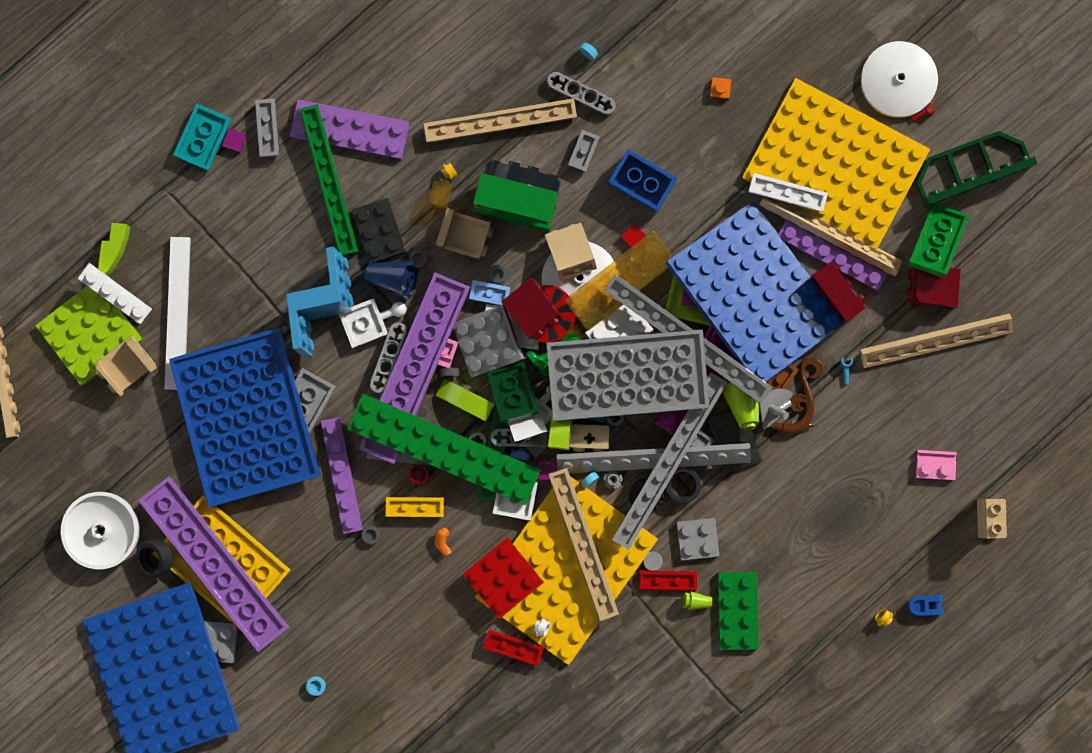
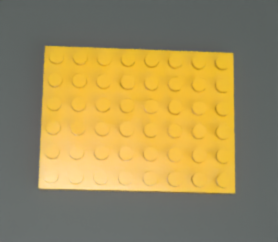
(842, 153)
(565, 595)

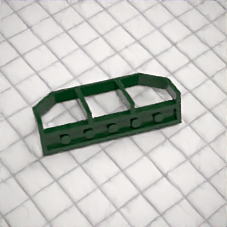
(972, 182)

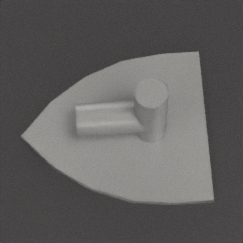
(774, 406)

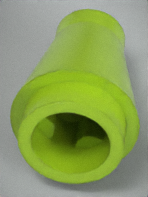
(696, 601)

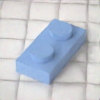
(488, 292)

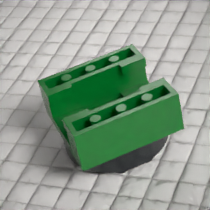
(517, 195)

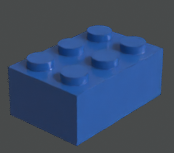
(642, 181)

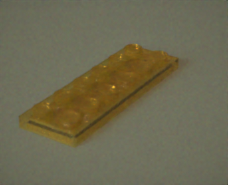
(635, 266)

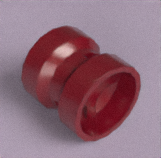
(417, 472)

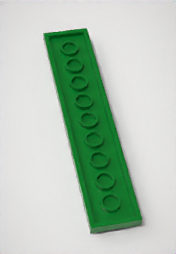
(444, 449)

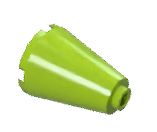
(742, 406)

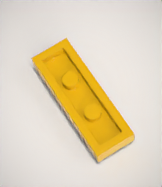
(414, 507)

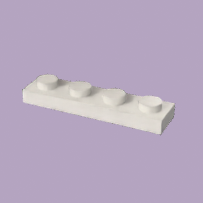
(788, 192)
(114, 293)

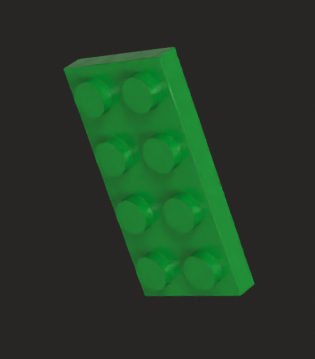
(938, 240)
(738, 610)

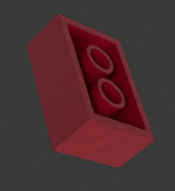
(838, 292)

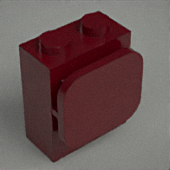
(933, 290)
(532, 309)

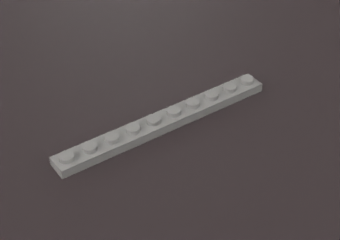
(667, 323)
(649, 458)
(667, 466)

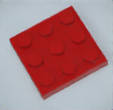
(503, 578)

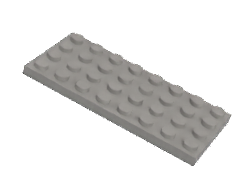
(627, 375)

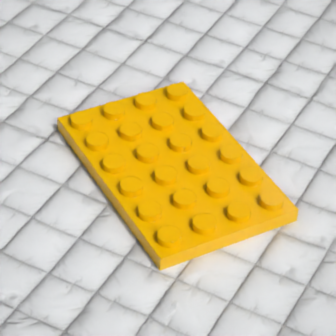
(253, 557)

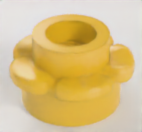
(449, 171)
(884, 617)

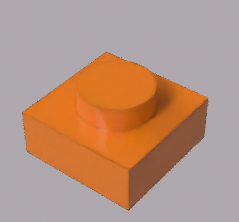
(720, 88)

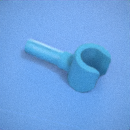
(846, 369)

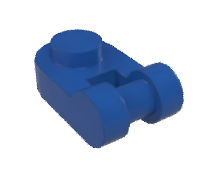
(920, 605)

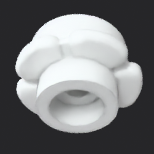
(541, 628)

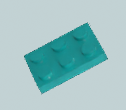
(202, 137)

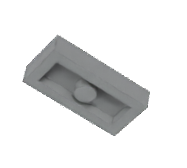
(583, 151)

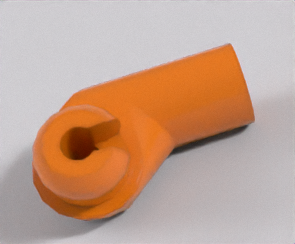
(440, 541)

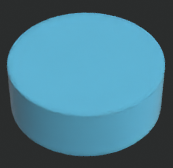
(588, 51)
(590, 480)
(315, 686)

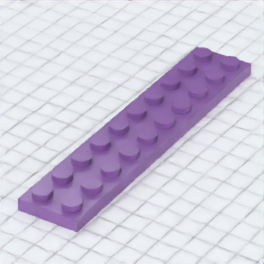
(421, 353)
(213, 564)

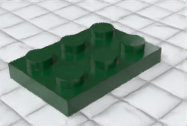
(512, 392)

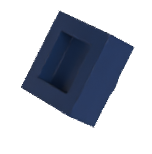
(520, 453)

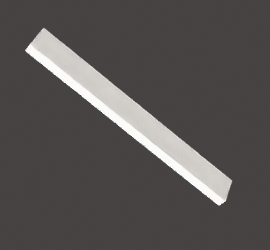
(177, 304)

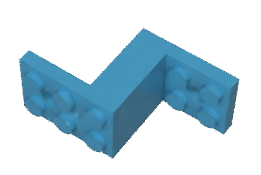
(319, 303)

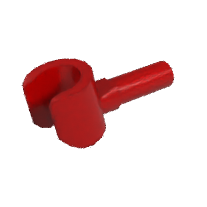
(927, 110)

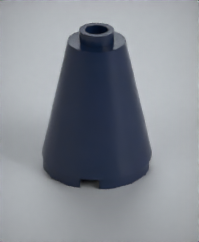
(393, 277)

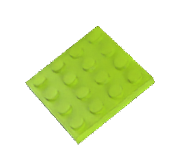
(85, 332)

